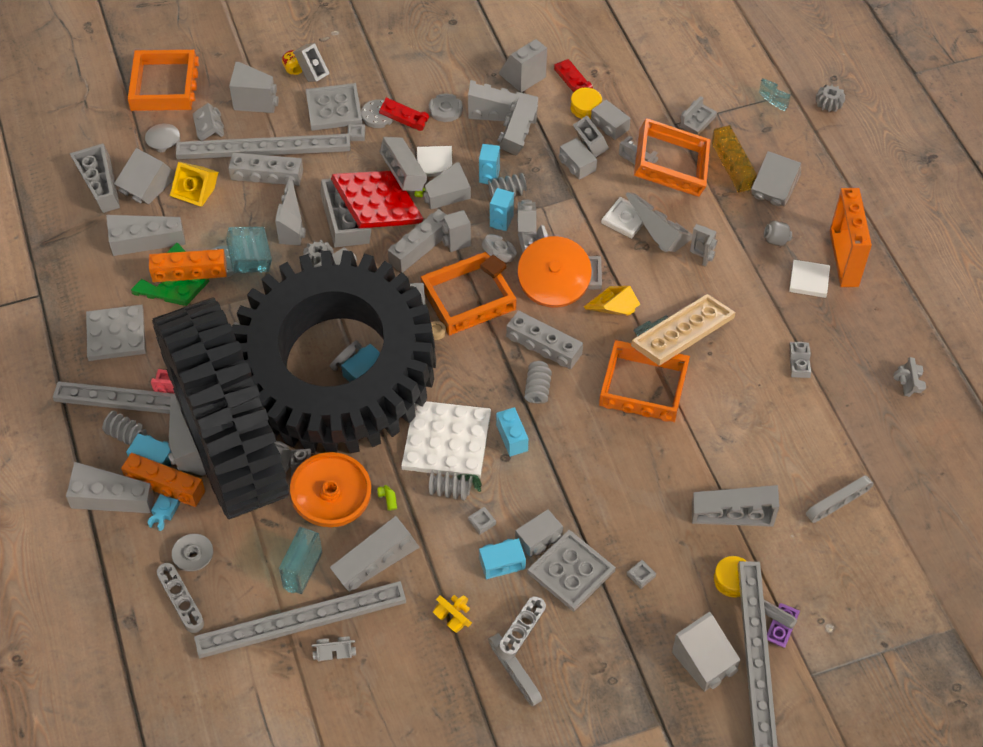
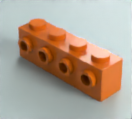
(188, 265)
(165, 479)

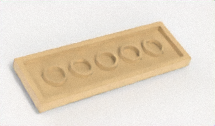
(683, 329)

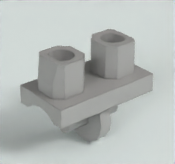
(908, 377)

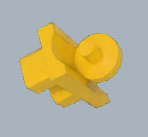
(458, 620)

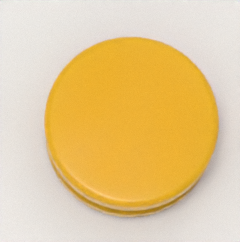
(584, 101)
(727, 577)

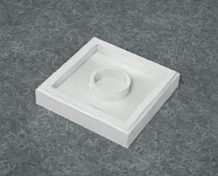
(434, 159)
(623, 218)
(809, 278)

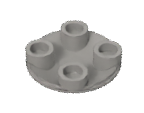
(162, 137)

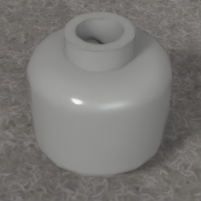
(777, 233)

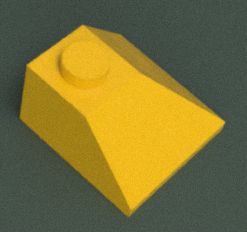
(193, 183)
(614, 300)

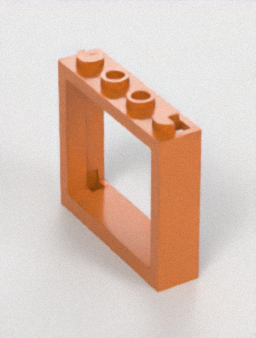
(162, 102)
(666, 176)
(852, 226)
(474, 316)
(636, 406)

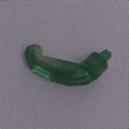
(475, 480)

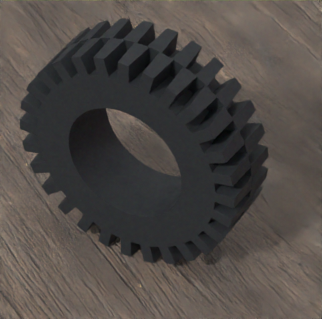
(328, 293)
(221, 407)

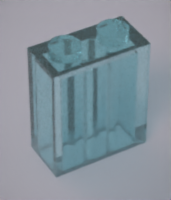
(248, 249)
(300, 560)

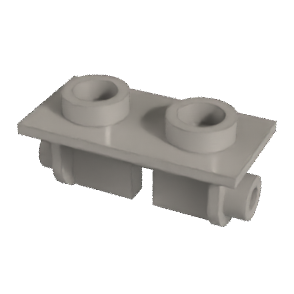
(342, 648)

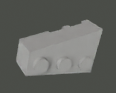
(517, 126)

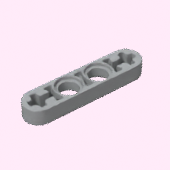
(839, 499)
(178, 598)
(521, 627)
(517, 673)

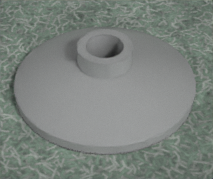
(190, 545)

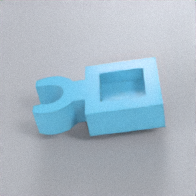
(163, 509)

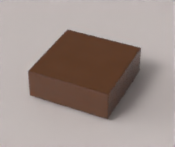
(493, 266)

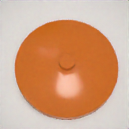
(554, 271)
(330, 489)

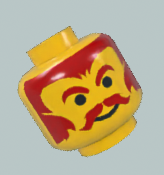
(290, 63)

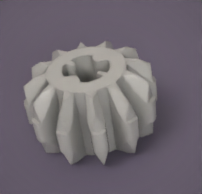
(830, 98)
(314, 250)

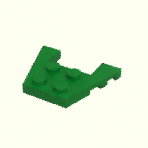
(175, 292)

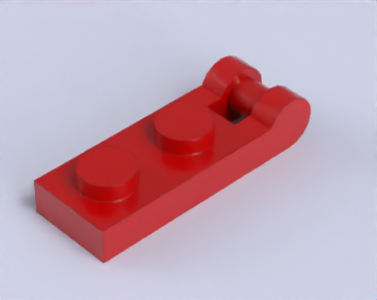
(571, 75)
(404, 114)

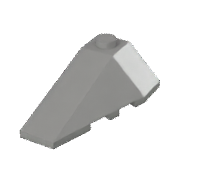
(288, 218)
(666, 233)
(181, 443)

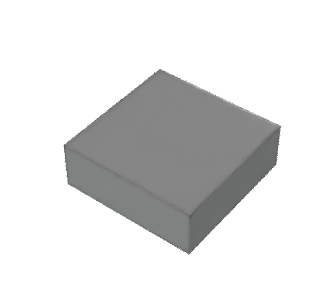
(356, 132)
(482, 520)
(641, 574)

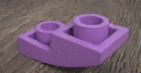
(778, 633)

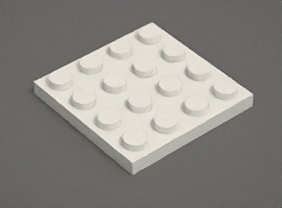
(447, 439)

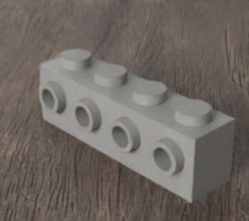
(403, 164)
(265, 168)
(417, 242)
(544, 339)

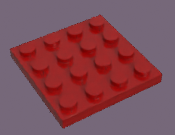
(376, 199)

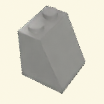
(526, 66)
(252, 90)
(144, 177)
(776, 179)
(706, 652)

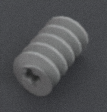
(512, 185)
(538, 382)
(122, 427)
(449, 485)

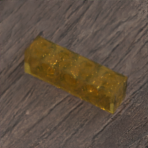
(734, 158)

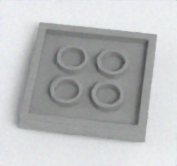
(333, 106)
(115, 332)
(571, 570)

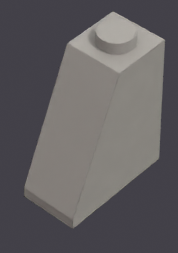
(447, 188)

